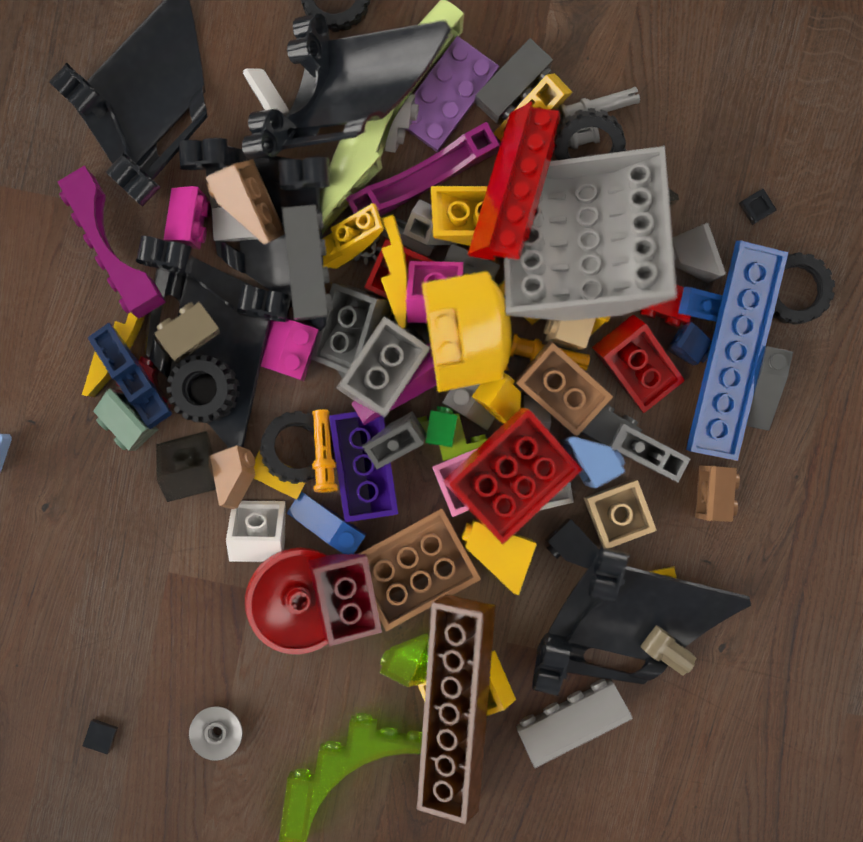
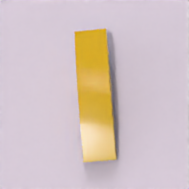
(396, 283)
(98, 374)

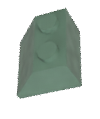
(123, 420)

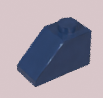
(690, 344)

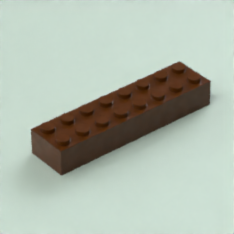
(455, 707)

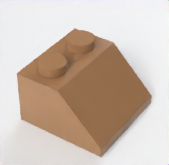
(717, 493)

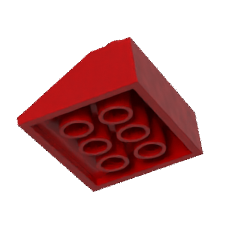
(512, 475)

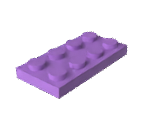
(450, 92)

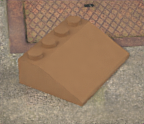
(418, 568)

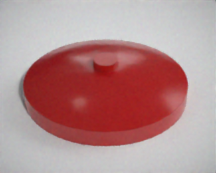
(284, 603)

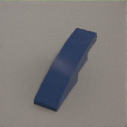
(129, 375)

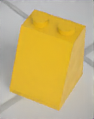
(505, 561)

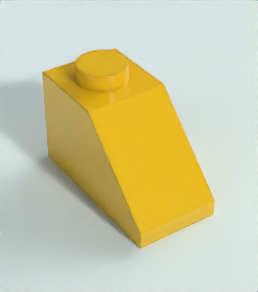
(499, 398)

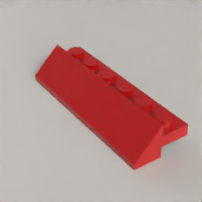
(515, 184)

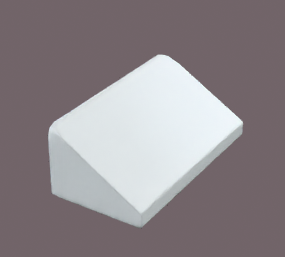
(265, 90)

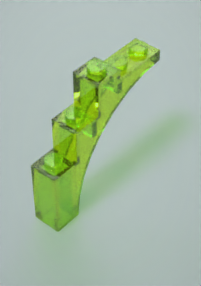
(334, 762)

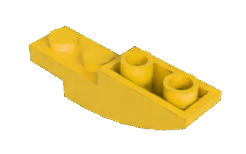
(352, 236)

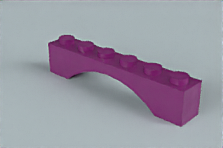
(452, 160)
(87, 200)

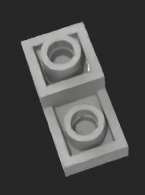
(403, 119)

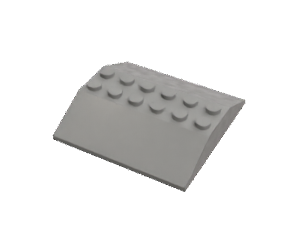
(596, 240)

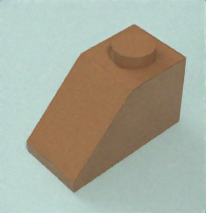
(232, 475)

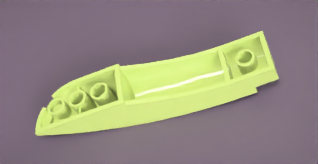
(359, 158)

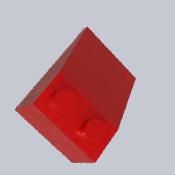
(638, 363)

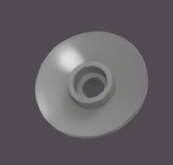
(209, 744)

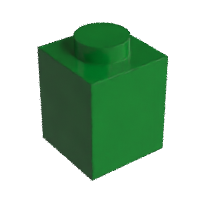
(441, 427)

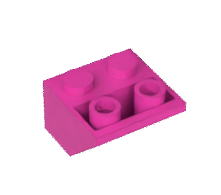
(186, 216)

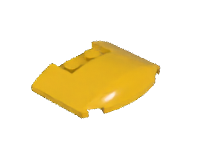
(467, 330)

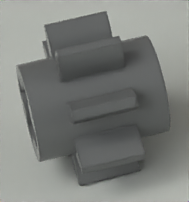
(368, 257)

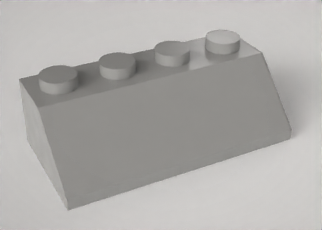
(573, 722)

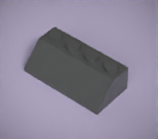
(305, 262)

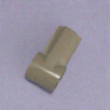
(663, 647)

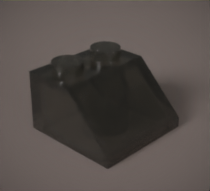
(185, 466)

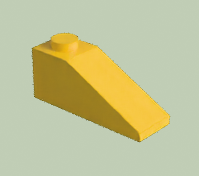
(546, 95)

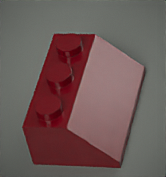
(345, 597)

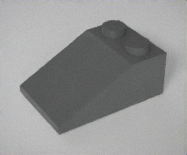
(348, 325)

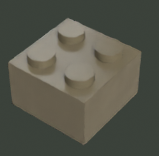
(187, 331)

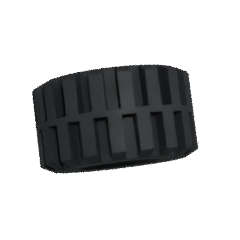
(181, 389)

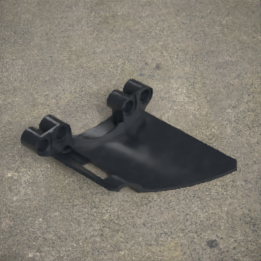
(344, 83)
(142, 96)
(288, 184)
(237, 310)
(616, 611)

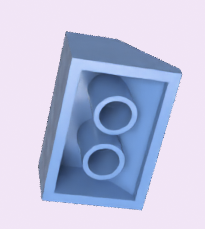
(597, 460)

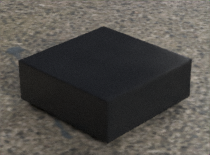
(757, 206)
(100, 736)

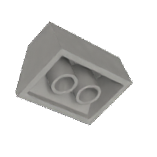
(383, 367)

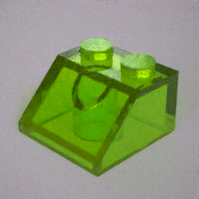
(407, 661)

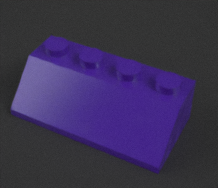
(363, 487)

